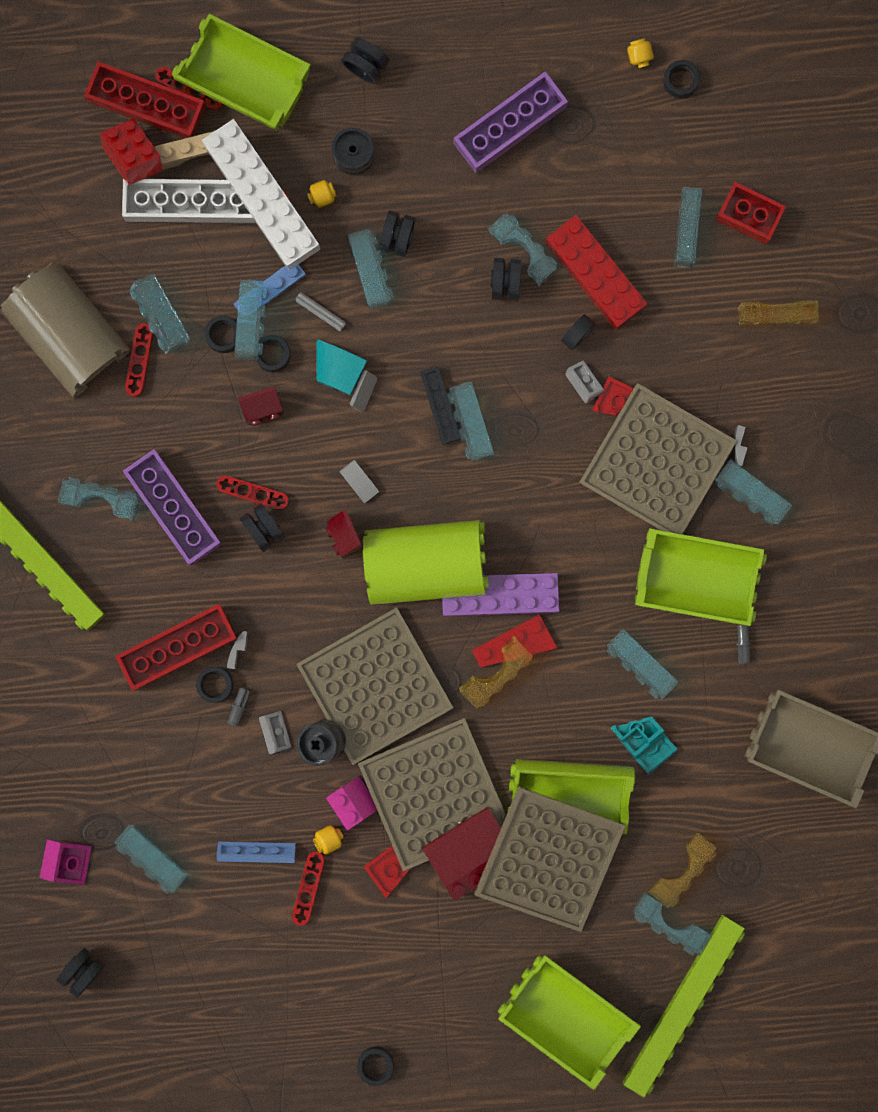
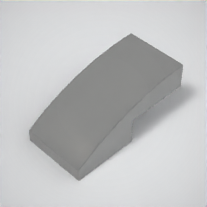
(739, 451)
(359, 481)
(240, 645)

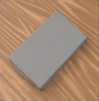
(584, 381)
(363, 391)
(275, 732)

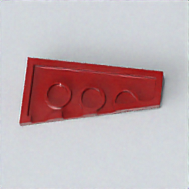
(613, 397)
(531, 634)
(385, 871)

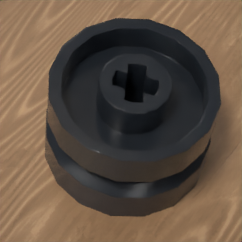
(365, 60)
(356, 140)
(396, 233)
(505, 279)
(261, 528)
(321, 742)
(80, 972)

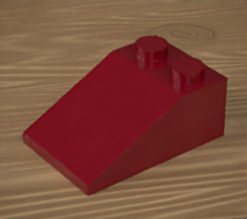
(344, 534)

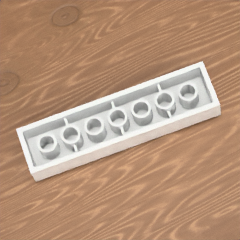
(261, 194)
(183, 202)

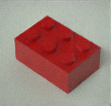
(131, 151)
(750, 213)

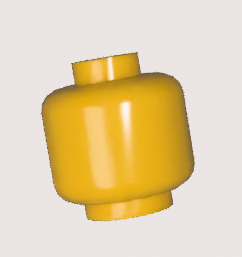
(640, 53)
(322, 193)
(328, 839)

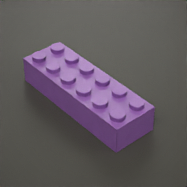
(510, 122)
(172, 507)
(509, 596)

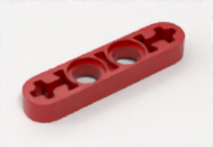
(187, 90)
(141, 360)
(253, 490)
(310, 888)

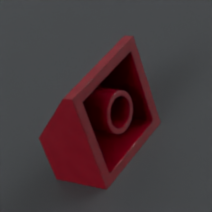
(261, 406)

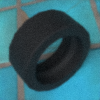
(681, 64)
(578, 332)
(208, 334)
(286, 357)
(200, 681)
(371, 1080)

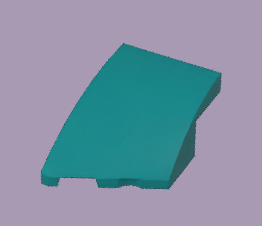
(338, 367)
(645, 742)

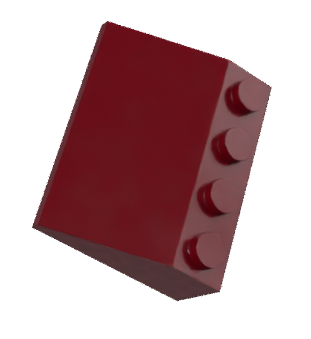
(463, 852)

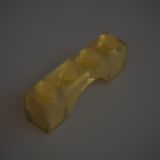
(767, 314)
(479, 690)
(699, 852)

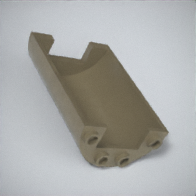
(63, 327)
(813, 747)

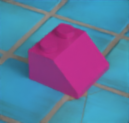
(352, 803)
(65, 862)

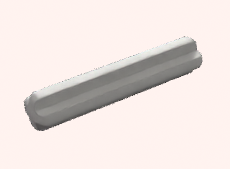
(320, 311)

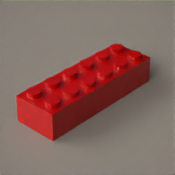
(145, 101)
(595, 272)
(176, 647)

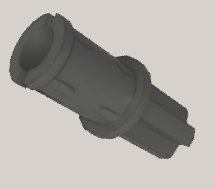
(743, 644)
(238, 707)

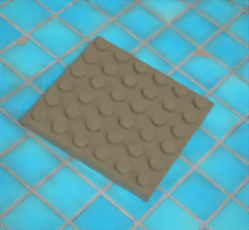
(657, 461)
(375, 685)
(429, 789)
(549, 859)

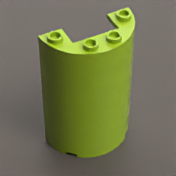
(243, 73)
(424, 562)
(699, 577)
(586, 786)
(567, 1020)

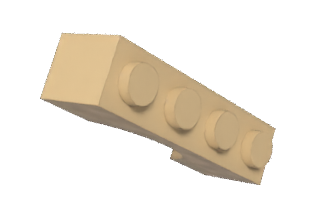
(179, 151)

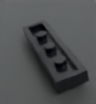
(440, 405)

